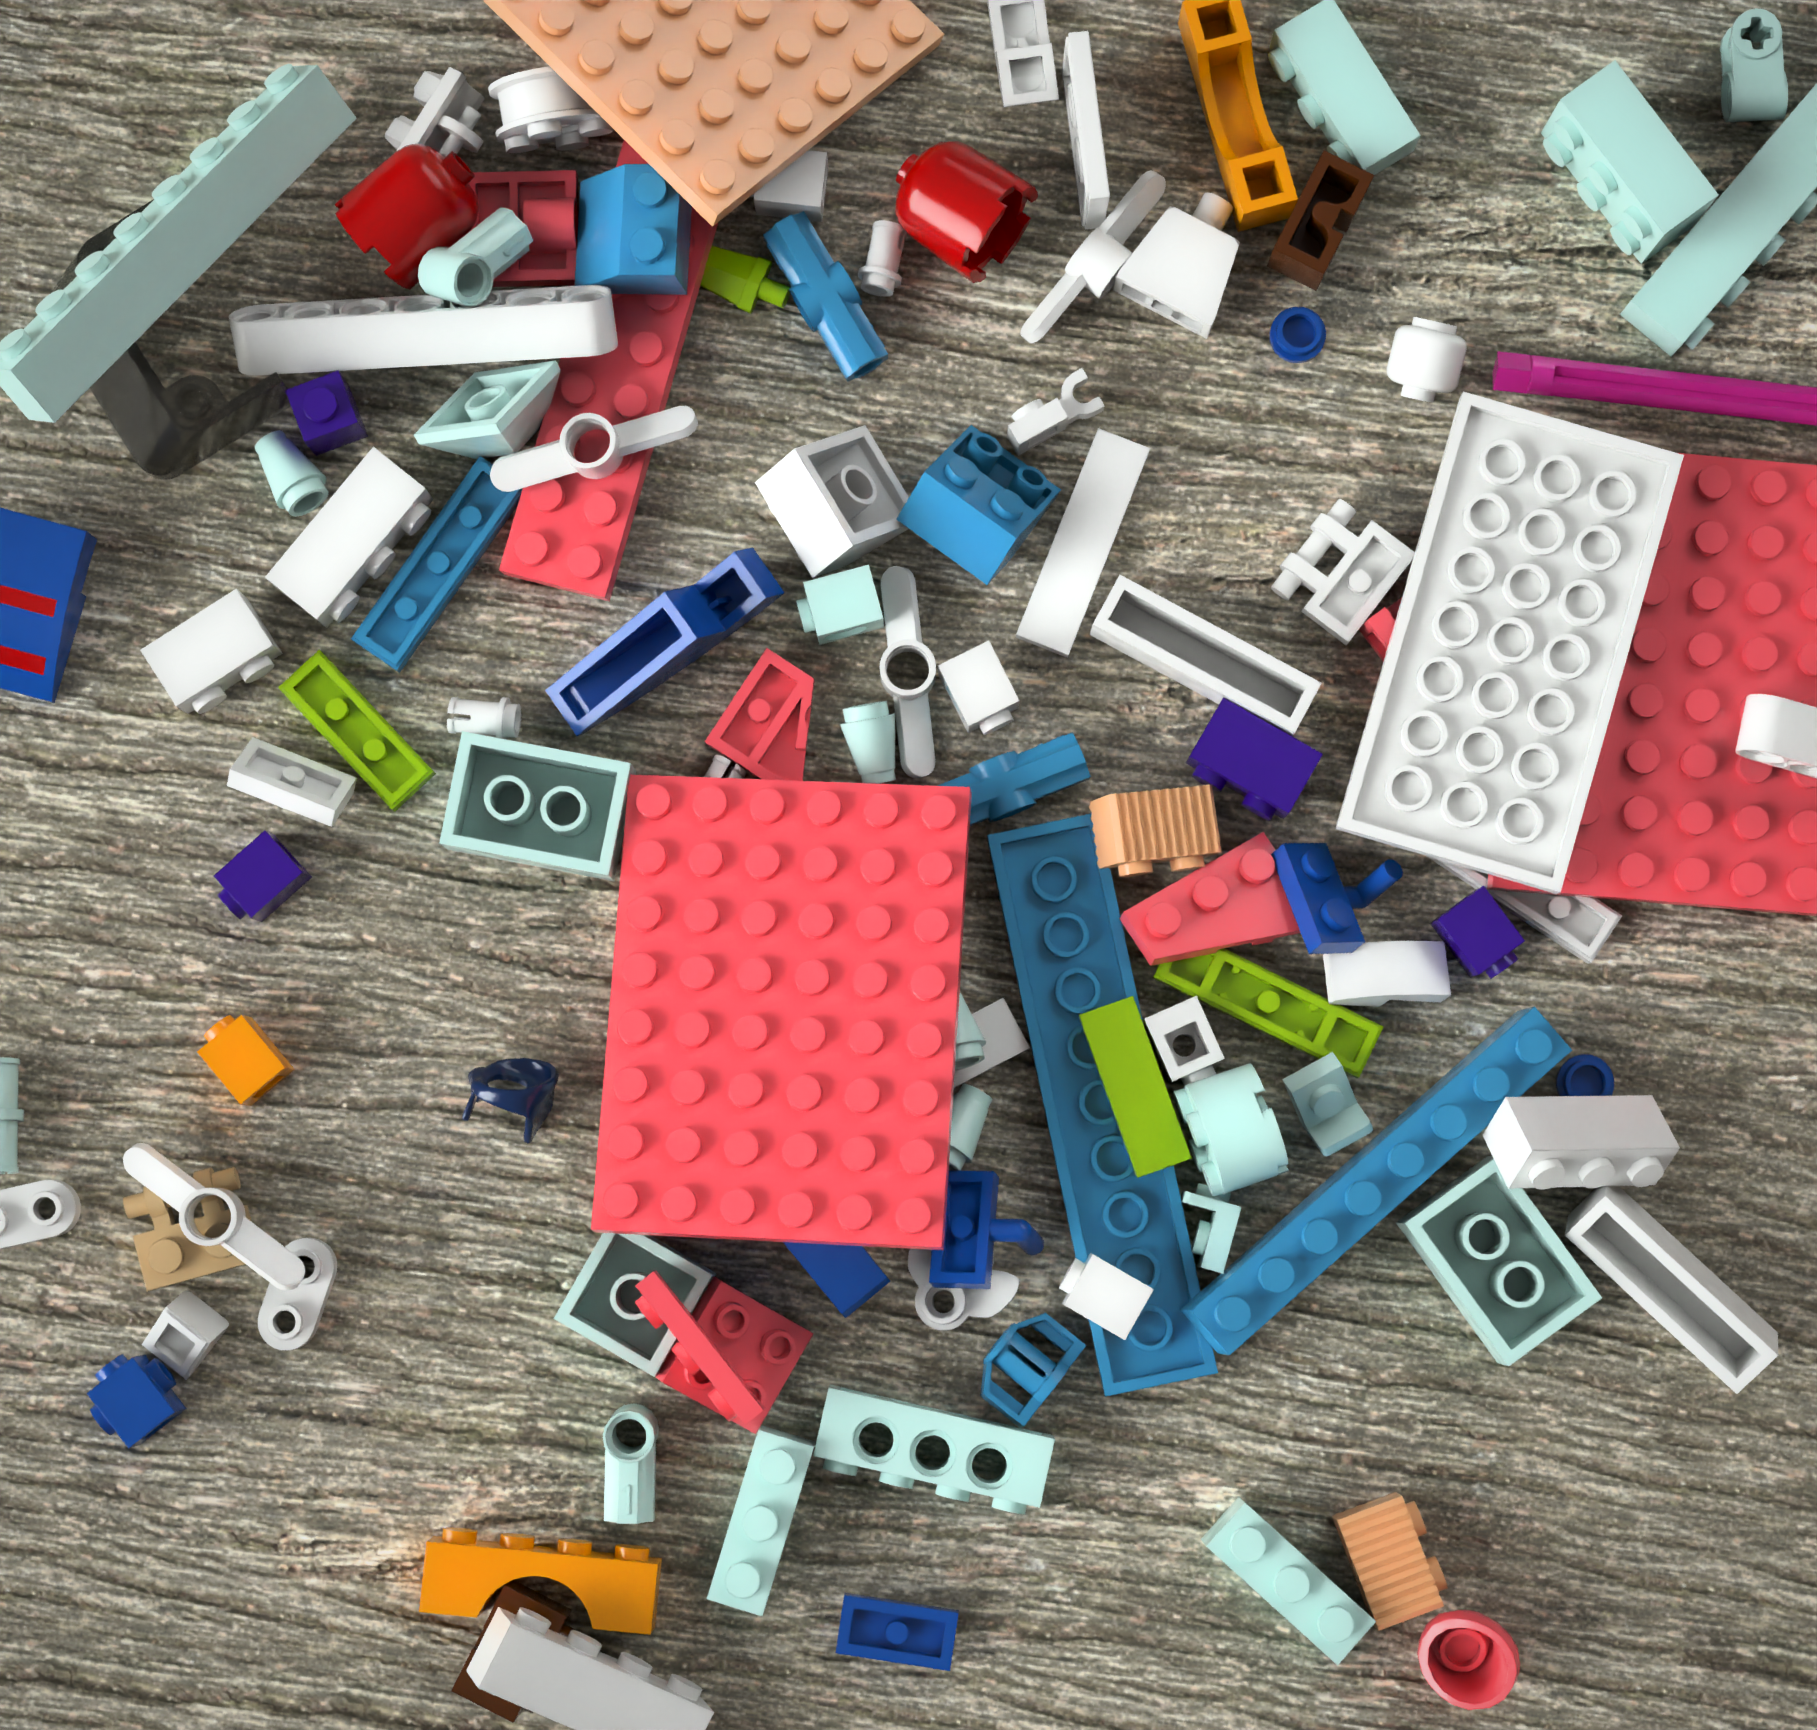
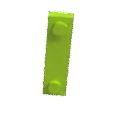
(1274, 1006)

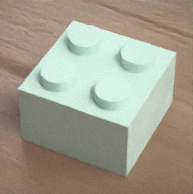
(605, 1296)

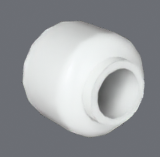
(1426, 359)

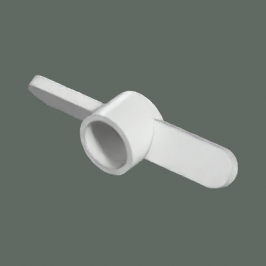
(1098, 257)
(558, 458)
(910, 706)
(242, 1236)

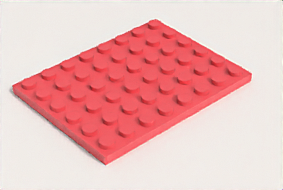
(1720, 620)
(784, 1012)

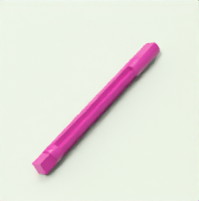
(1654, 388)

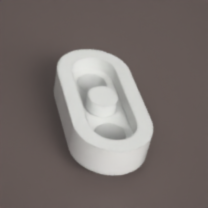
(21, 1217)
(304, 1302)

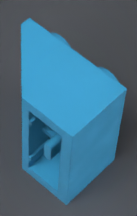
(978, 503)

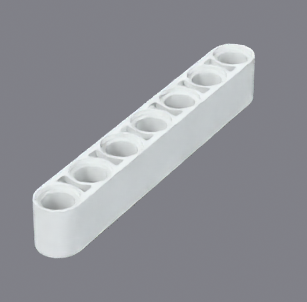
(423, 330)

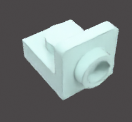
(1327, 1105)
(1215, 1237)

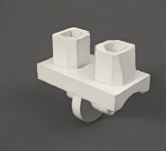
(446, 116)

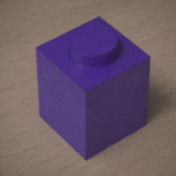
(326, 413)
(260, 878)
(1479, 934)

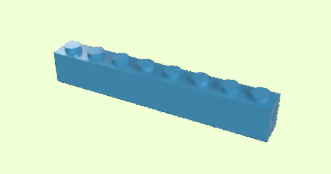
(1374, 1181)

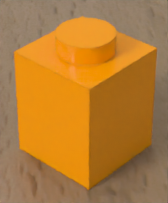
(244, 1058)

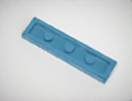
(436, 568)

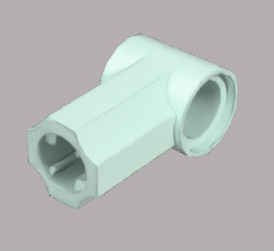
(470, 265)
(630, 1470)

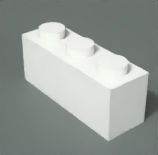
(351, 538)
(1580, 1141)

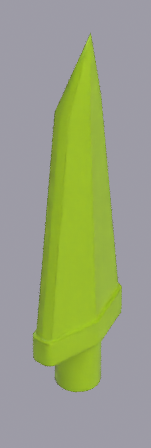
(742, 279)

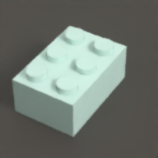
(1627, 163)
(537, 806)
(1498, 1261)

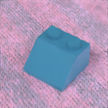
(633, 233)

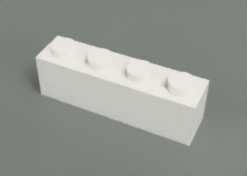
(1202, 655)
(1673, 1285)
(577, 1682)

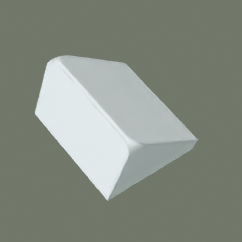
(185, 1333)

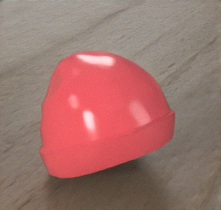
(1468, 1659)

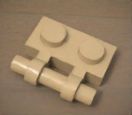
(166, 1252)

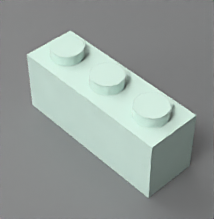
(1342, 89)
(761, 1520)
(1288, 1580)

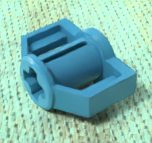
(1028, 1366)

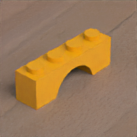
(1227, 86)
(614, 1587)

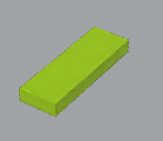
(357, 730)
(1134, 1087)

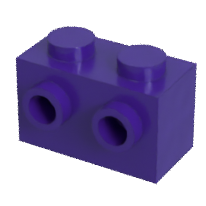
(1252, 760)

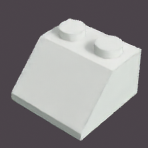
(835, 499)

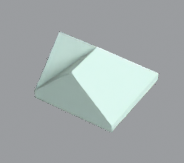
(493, 411)

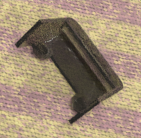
(177, 424)

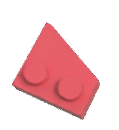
(768, 721)

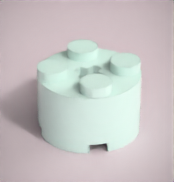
(1232, 1130)

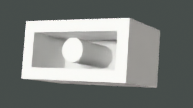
(212, 653)

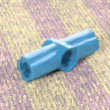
(825, 296)
(1015, 781)

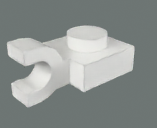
(1039, 422)

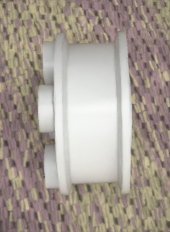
(541, 110)

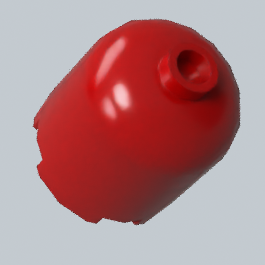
(962, 206)
(410, 207)

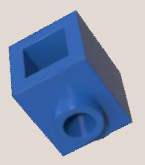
(134, 1398)

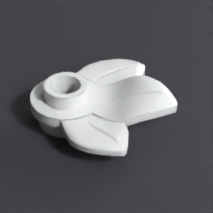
(968, 1302)

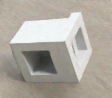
(1189, 1020)

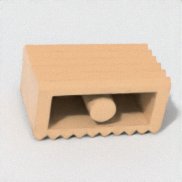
(1155, 828)
(1389, 1559)

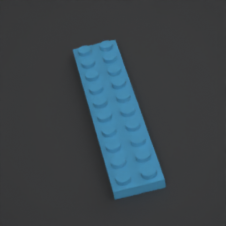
(1068, 962)

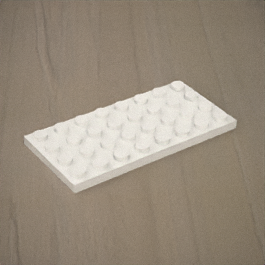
(1510, 643)

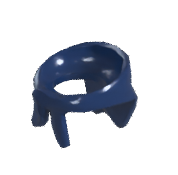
(533, 1102)

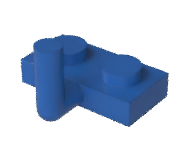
(1321, 901)
(972, 1231)

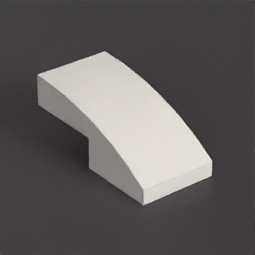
(1022, 51)
(1388, 972)

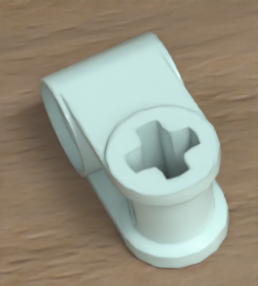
(1753, 79)

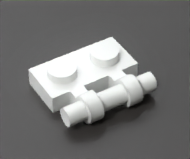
(1357, 581)

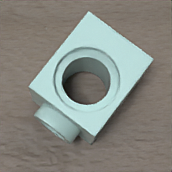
(841, 605)

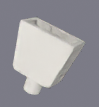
(1183, 265)

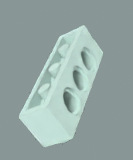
(1025, 1450)

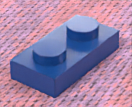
(897, 1631)

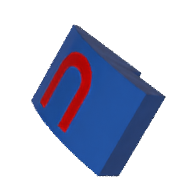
(39, 600)

